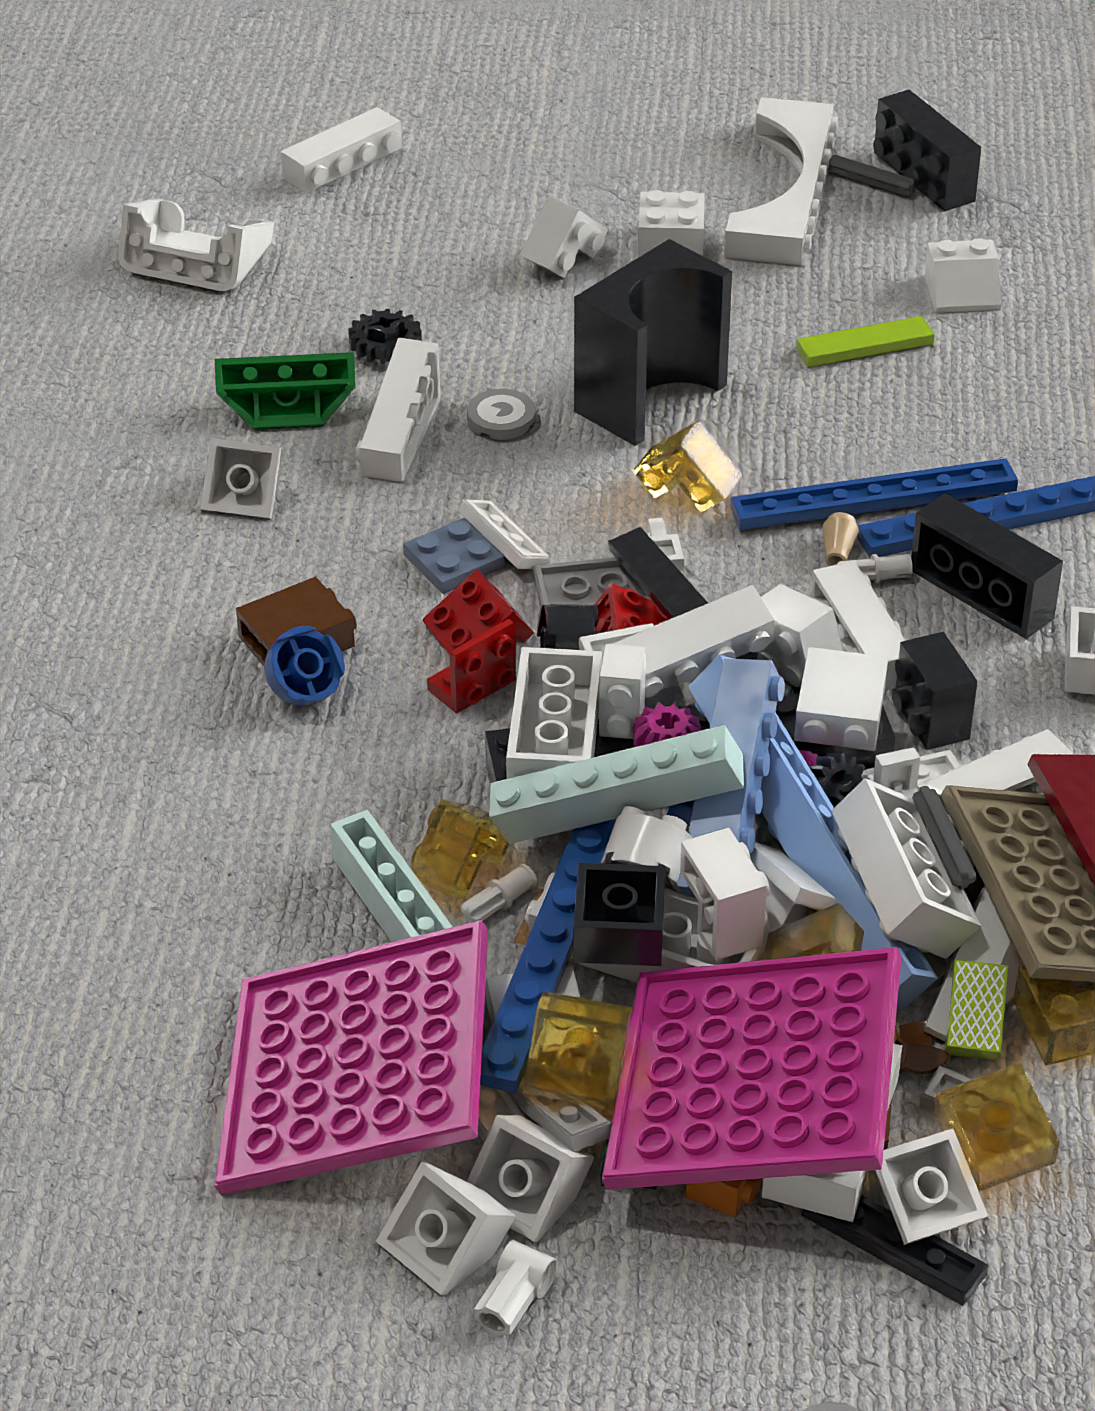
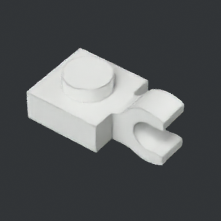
(667, 543)

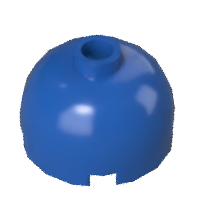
(304, 666)

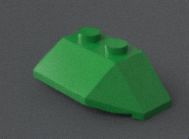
(285, 388)

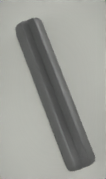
(871, 175)
(944, 837)

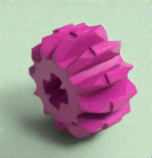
(663, 724)

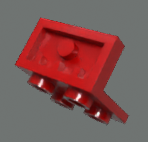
(625, 609)
(471, 611)
(477, 668)

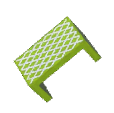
(976, 1009)

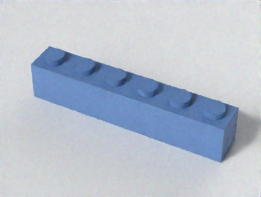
(747, 708)

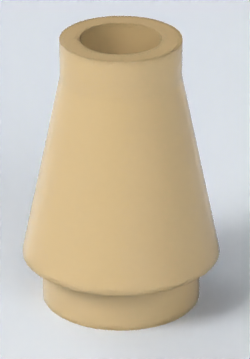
(839, 536)

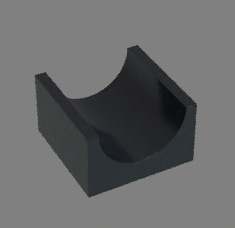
(649, 328)

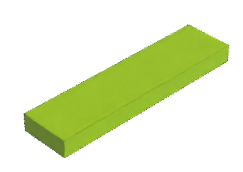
(865, 341)

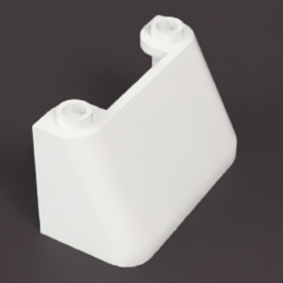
(158, 247)

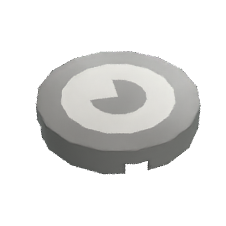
(501, 414)

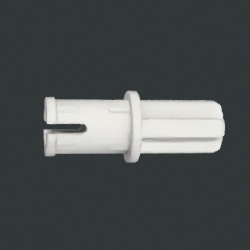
(885, 567)
(499, 894)

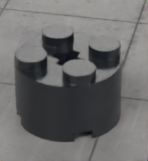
(564, 624)

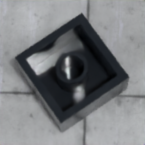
(934, 690)
(619, 914)

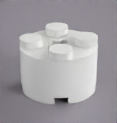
(647, 841)

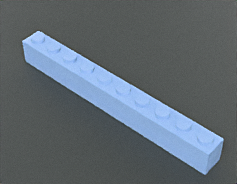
(808, 832)

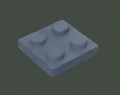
(453, 554)

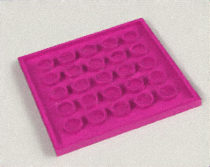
(355, 1059)
(756, 1070)

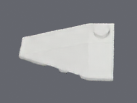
(987, 945)

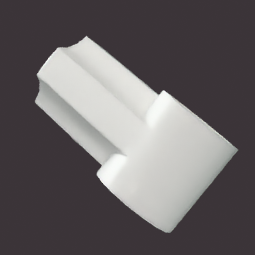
(519, 1278)

